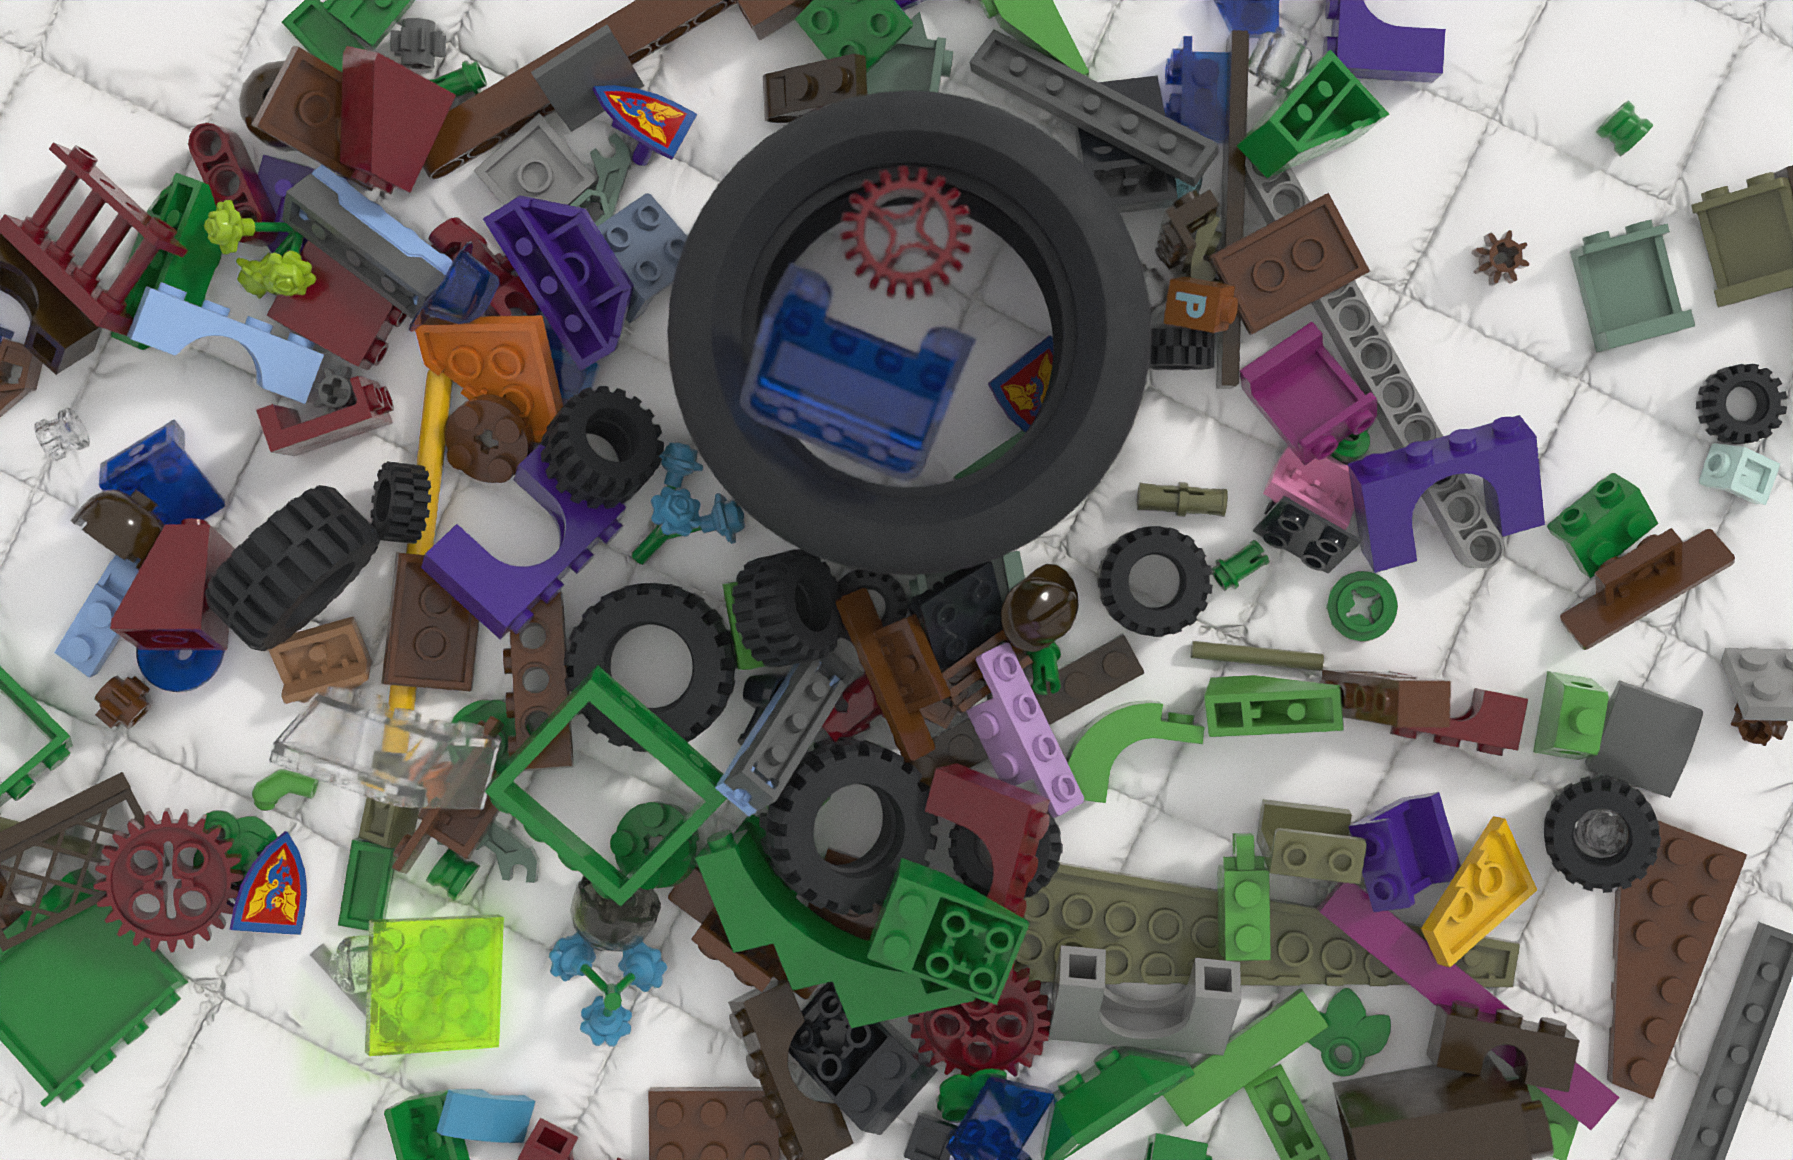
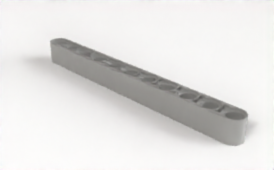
(1389, 371)

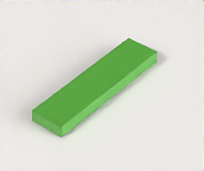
(1247, 1056)

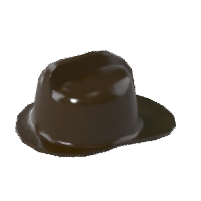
(1040, 608)

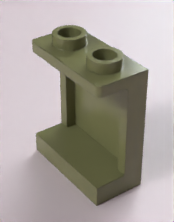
(1749, 238)
(1309, 842)

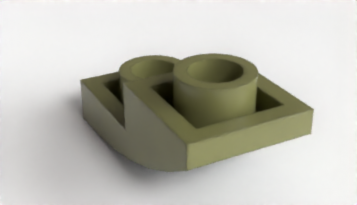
(1206, 242)

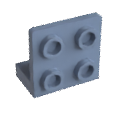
(646, 247)

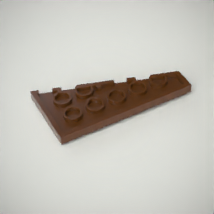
(1661, 949)

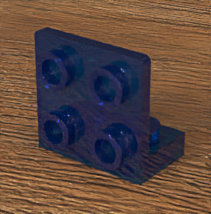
(1197, 89)
(164, 474)
(1000, 1121)

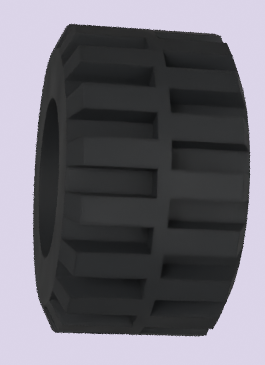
(623, 426)
(1192, 589)
(787, 608)
(1607, 871)
(979, 876)

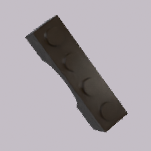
(58, 328)
(767, 1027)

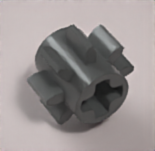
(418, 43)
(326, 388)

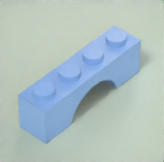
(172, 323)

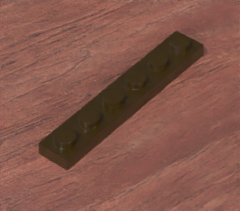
(1081, 684)

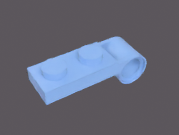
(89, 636)

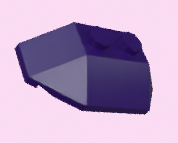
(566, 272)

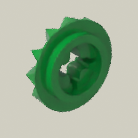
(1382, 610)

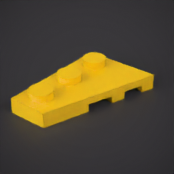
(1480, 896)

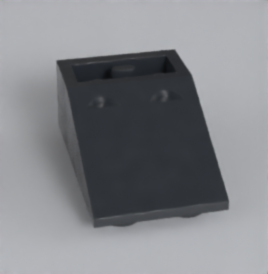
(1127, 179)
(864, 1068)

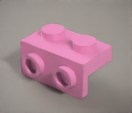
(1318, 486)

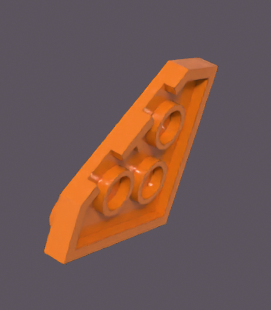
(497, 358)

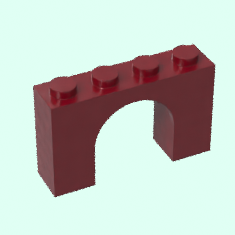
(1003, 818)

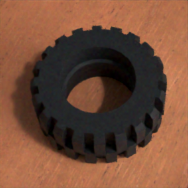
(291, 567)
(686, 616)
(902, 835)

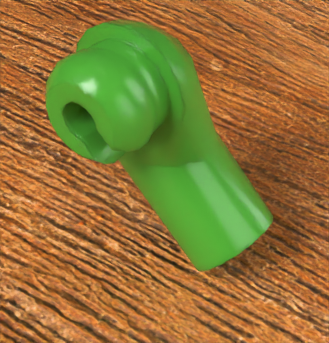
(279, 783)

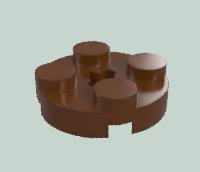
(468, 451)

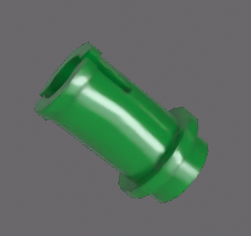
(463, 80)
(1239, 565)
(1045, 669)

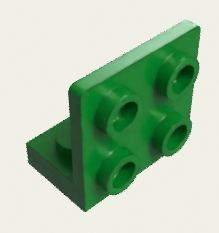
(854, 27)

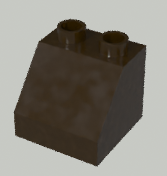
(1441, 1116)

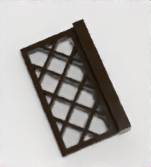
(50, 823)

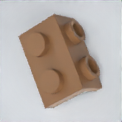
(321, 658)

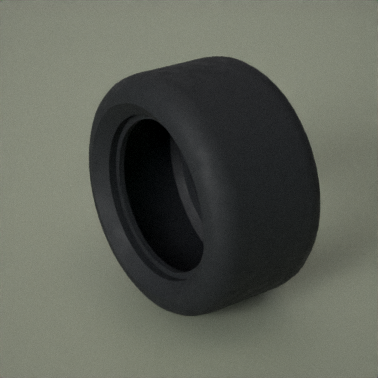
(1015, 186)

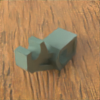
(611, 176)
(510, 851)

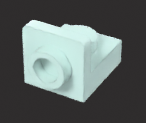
(1739, 472)

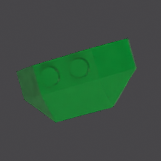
(185, 208)
(1107, 1095)

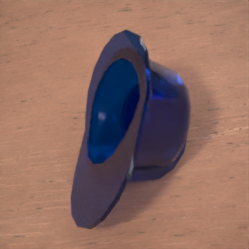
(462, 293)

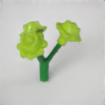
(278, 271)

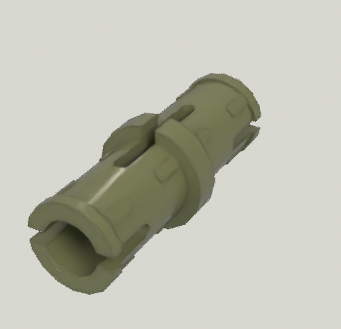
(1182, 499)

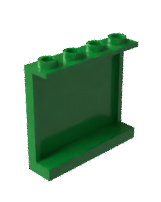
(78, 991)

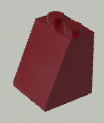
(387, 119)
(168, 597)

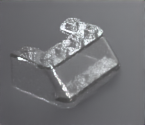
(387, 753)

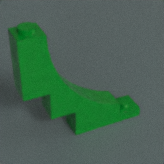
(812, 951)

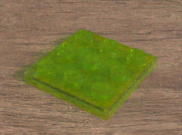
(434, 984)

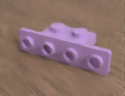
(1019, 734)

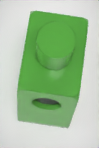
(1571, 717)

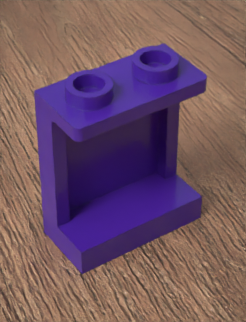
(1406, 850)

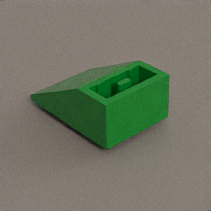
(946, 933)

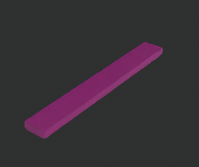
(1414, 962)

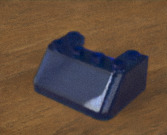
(849, 385)

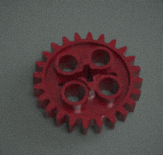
(128, 881)
(1006, 1039)

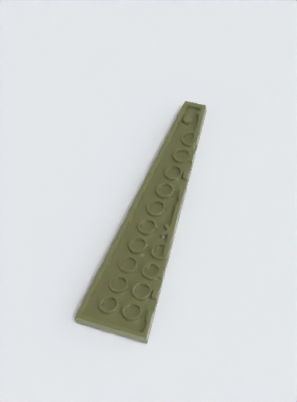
(1161, 926)

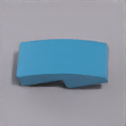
(485, 1117)

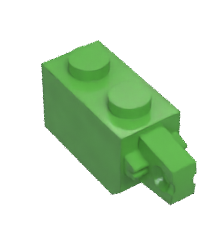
(1243, 903)

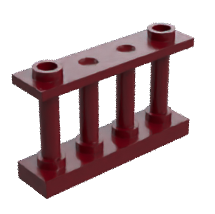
(55, 258)

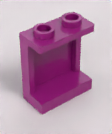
(1307, 395)

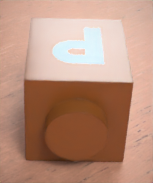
(1200, 304)

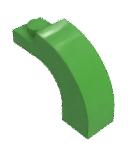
(1113, 731)

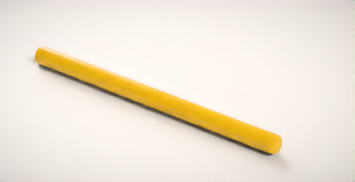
(430, 455)

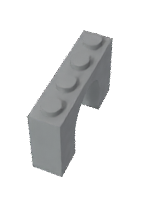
(1189, 1021)

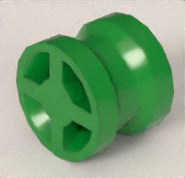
(1624, 128)
(453, 874)

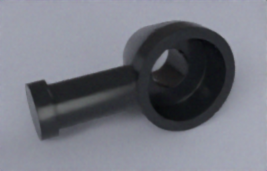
(758, 693)

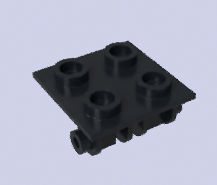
(1305, 535)
(960, 612)

